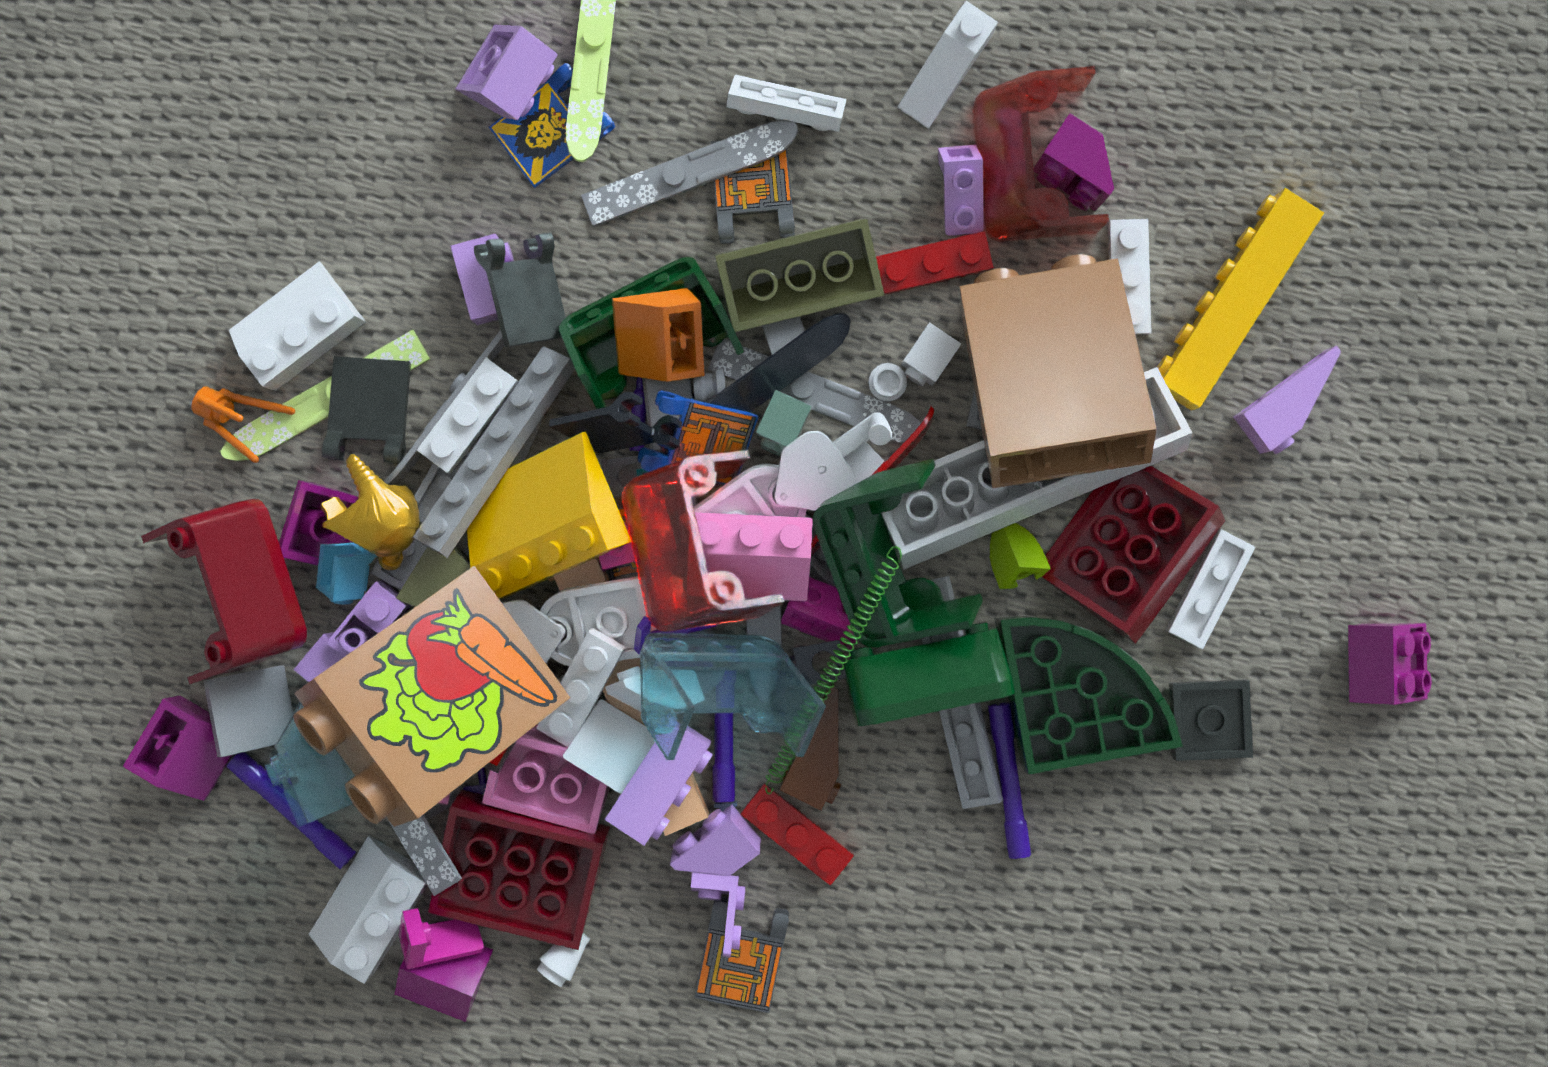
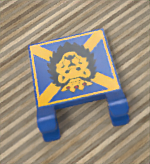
(539, 137)

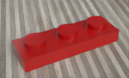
(934, 263)
(797, 834)

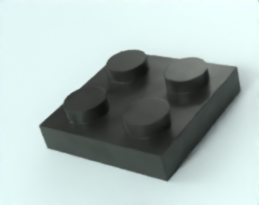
(1212, 719)

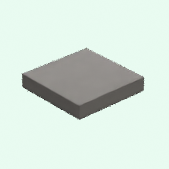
(248, 709)

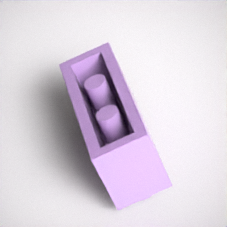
(656, 786)

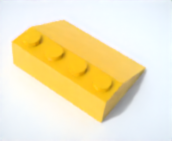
(545, 519)

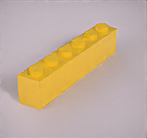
(1239, 297)

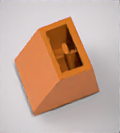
(659, 335)

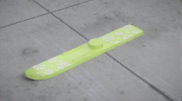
(589, 77)
(313, 404)

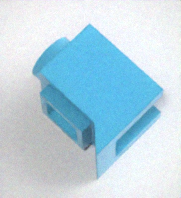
(343, 571)

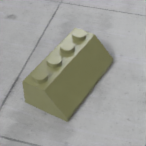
(799, 274)

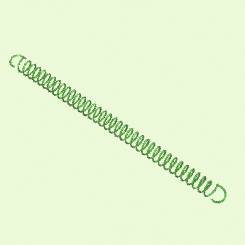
(842, 655)

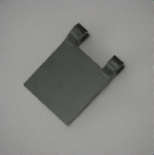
(524, 290)
(368, 404)

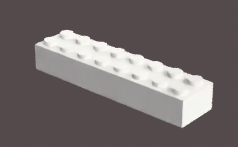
(962, 506)

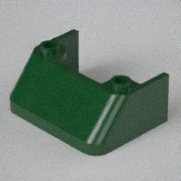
(591, 331)
(857, 543)
(927, 676)

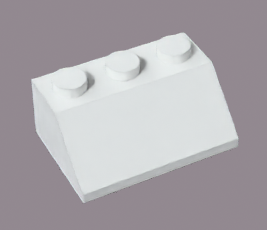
(295, 327)
(367, 909)

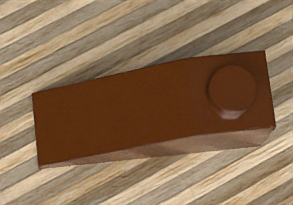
(815, 775)

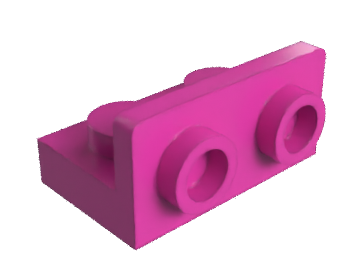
(819, 615)

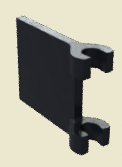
(616, 428)

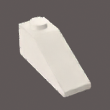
(948, 64)

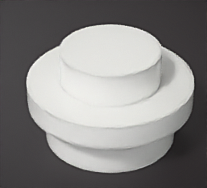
(887, 382)

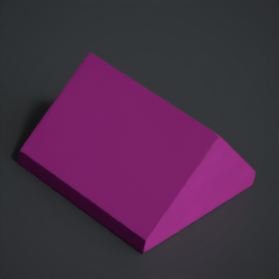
(303, 524)
(445, 985)

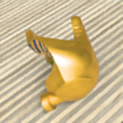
(379, 520)

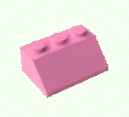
(762, 551)
(546, 785)

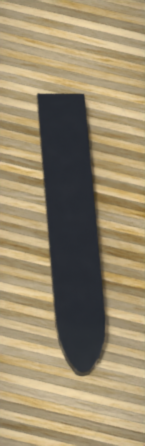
(784, 365)

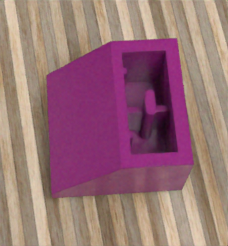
(1077, 164)
(1388, 663)
(178, 750)

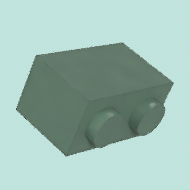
(781, 422)

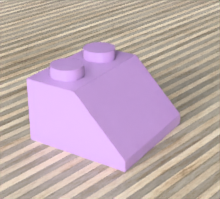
(508, 71)

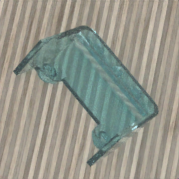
(724, 676)
(309, 780)

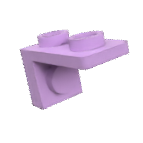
(962, 189)
(710, 888)

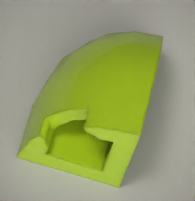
(1016, 556)

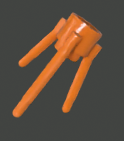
(218, 408)

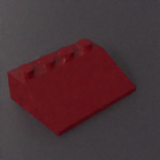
(1132, 548)
(519, 872)

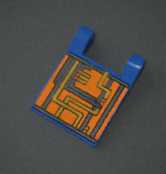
(703, 431)

